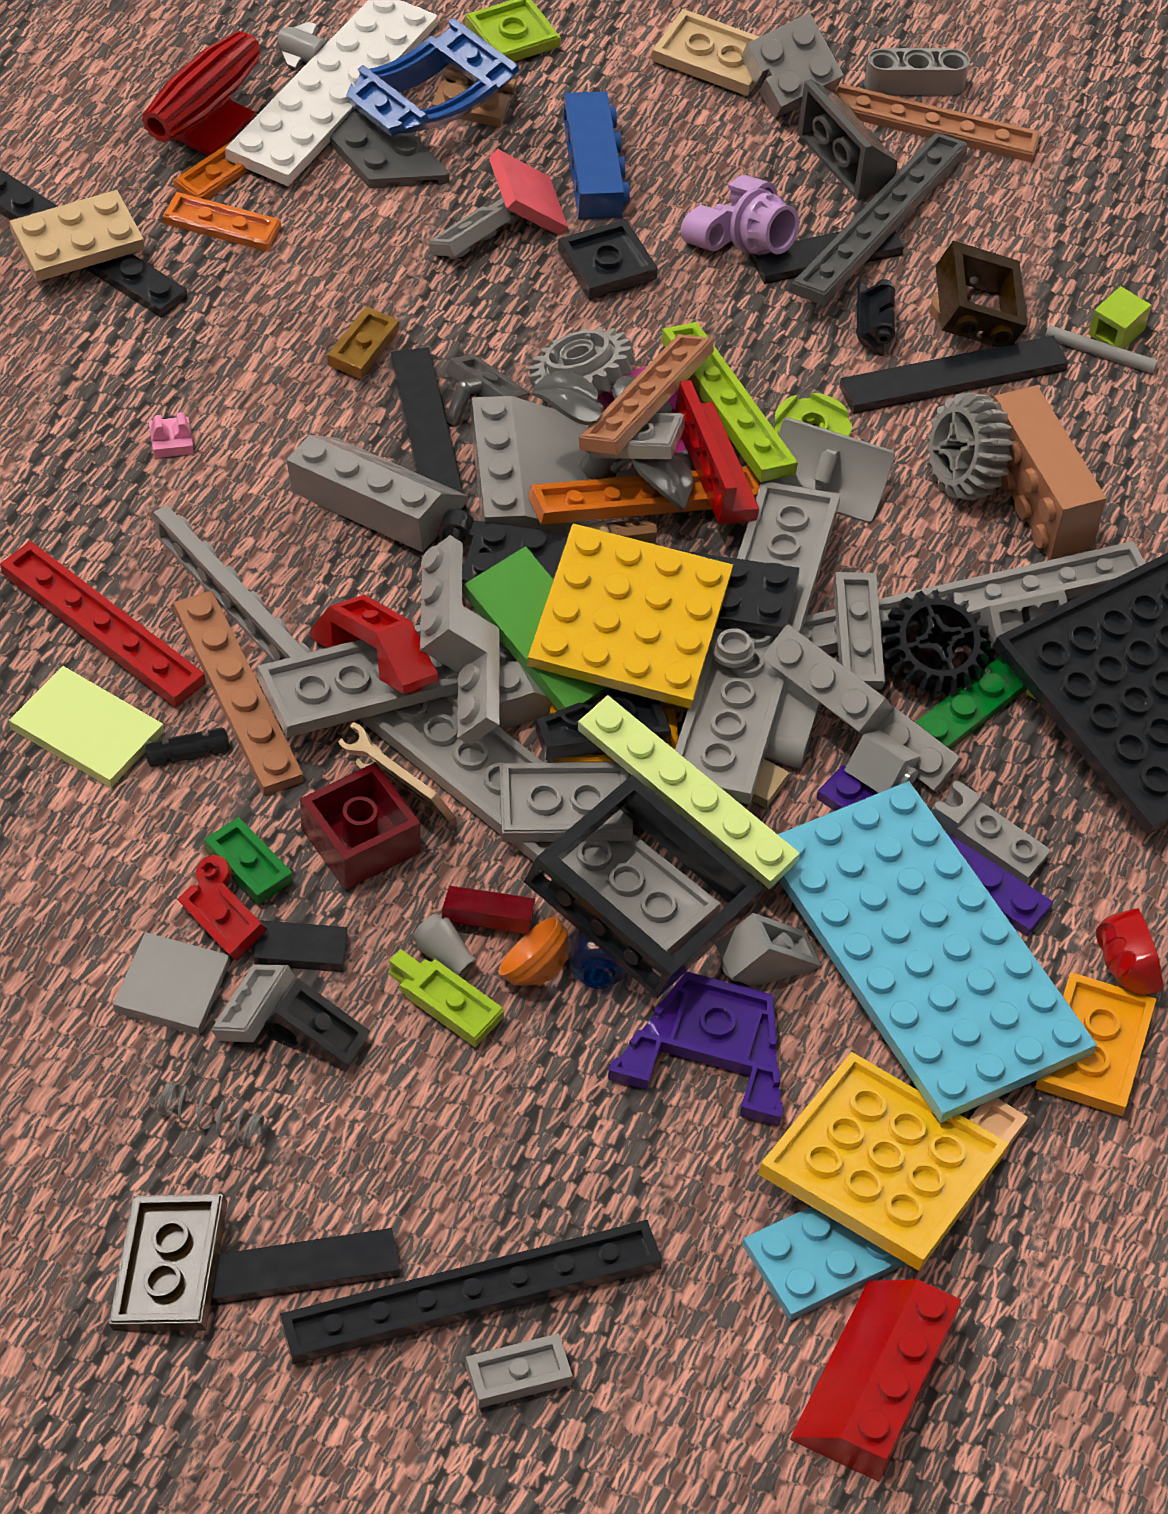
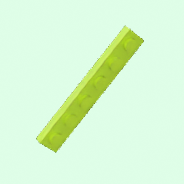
(738, 412)

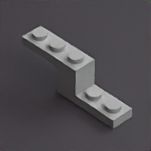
(460, 640)
(858, 703)

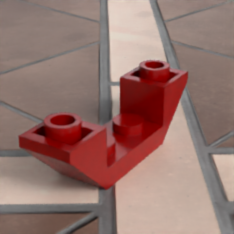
(394, 636)

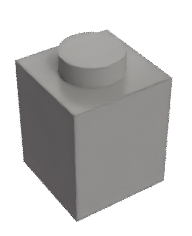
(882, 762)

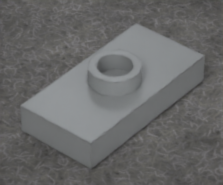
(253, 1003)

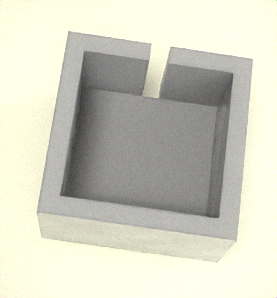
(791, 57)

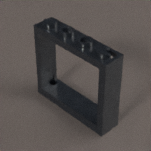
(608, 925)

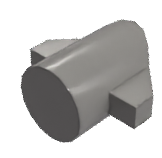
(300, 43)

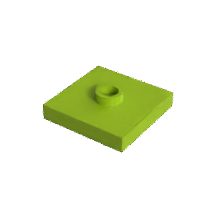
(514, 29)

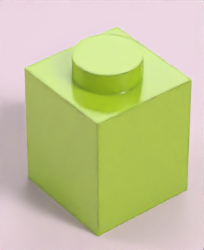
(1119, 318)

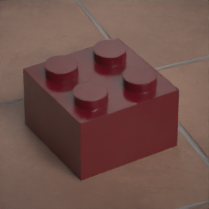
(360, 825)

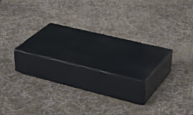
(302, 946)

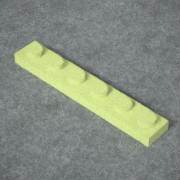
(689, 792)

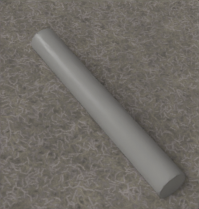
(1102, 350)

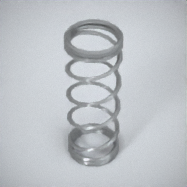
(172, 1090)

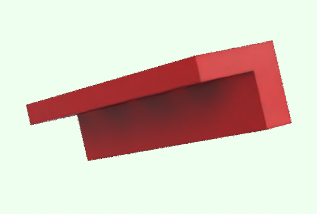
(715, 459)

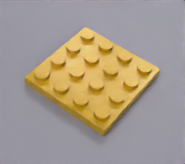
(630, 616)
(883, 1161)

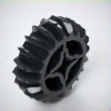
(931, 616)

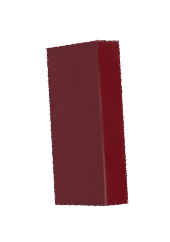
(488, 909)

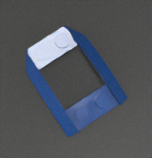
(379, 88)

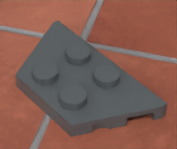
(383, 158)

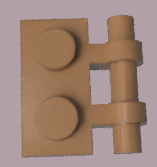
(489, 113)

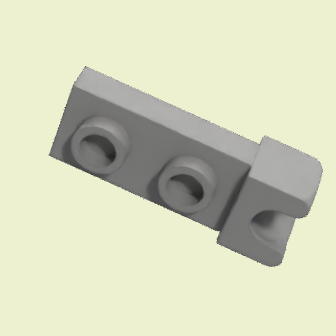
(989, 833)

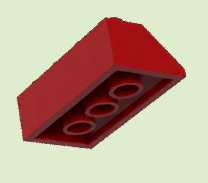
(877, 1374)

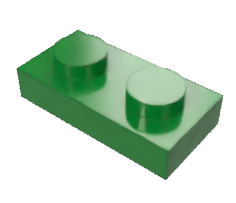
(251, 861)

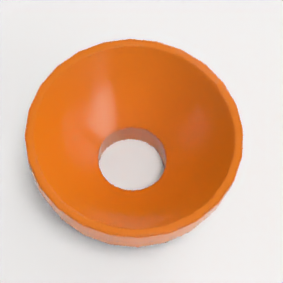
(537, 955)

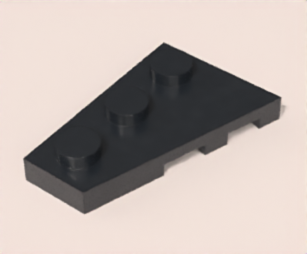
(560, 733)

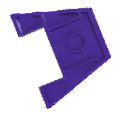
(714, 1026)

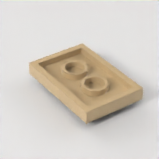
(706, 51)
(76, 235)

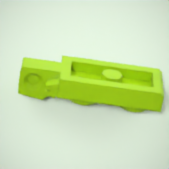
(446, 997)

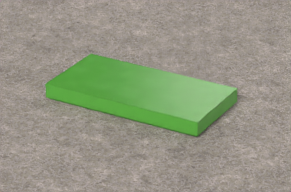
(513, 600)

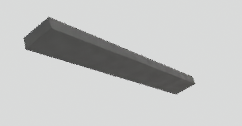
(879, 219)

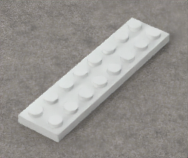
(315, 102)

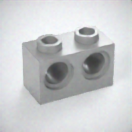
(1015, 613)

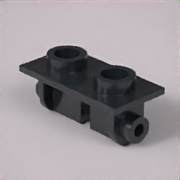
(875, 315)

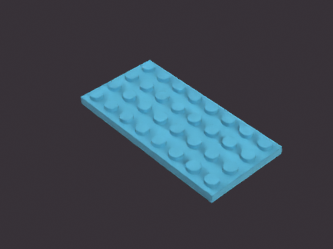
(929, 952)

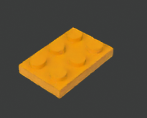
(1119, 1027)

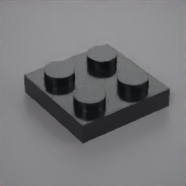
(607, 258)

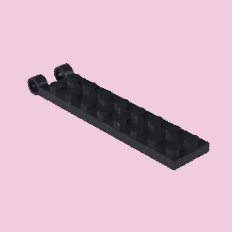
(755, 601)

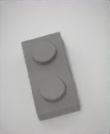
(518, 1370)

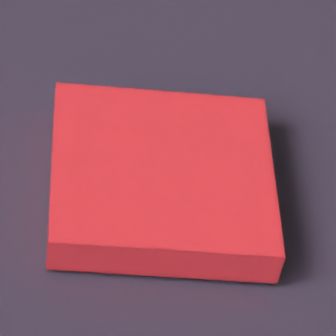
(528, 192)

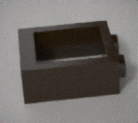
(988, 272)

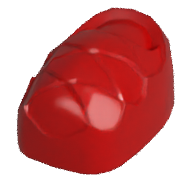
(1130, 952)

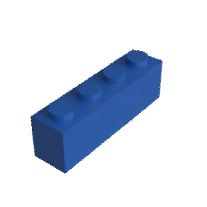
(594, 155)

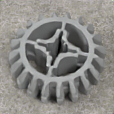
(969, 446)

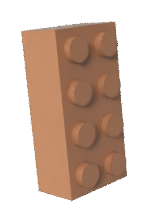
(1049, 477)

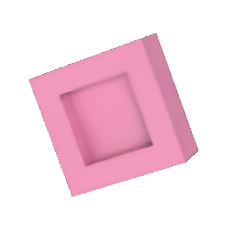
(171, 436)

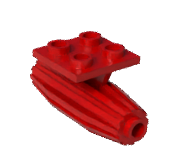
(196, 99)

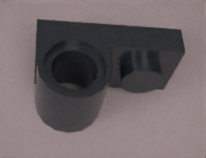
(313, 1020)

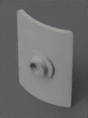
(838, 466)

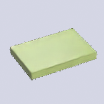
(86, 726)

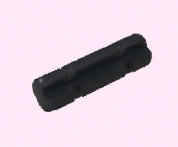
(187, 746)

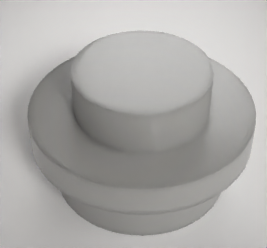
(733, 648)

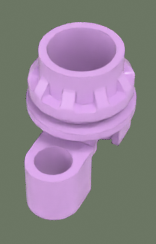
(755, 224)

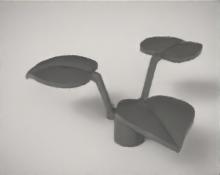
(577, 400)

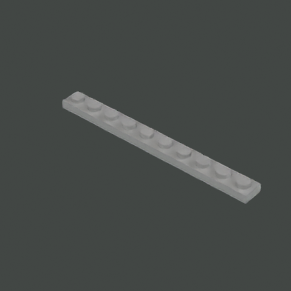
(1071, 573)

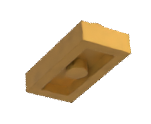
(363, 342)

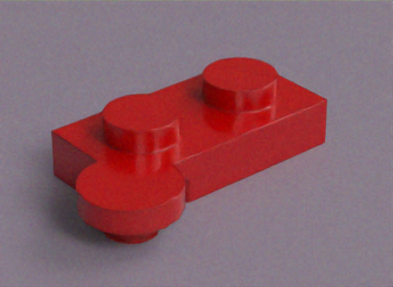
(220, 909)

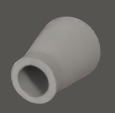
(441, 941)

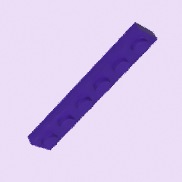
(1016, 899)

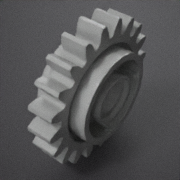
(590, 353)

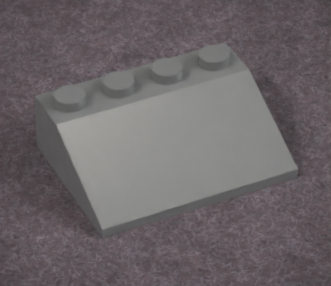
(519, 447)

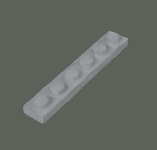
(243, 606)

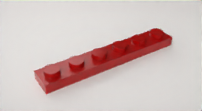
(103, 624)

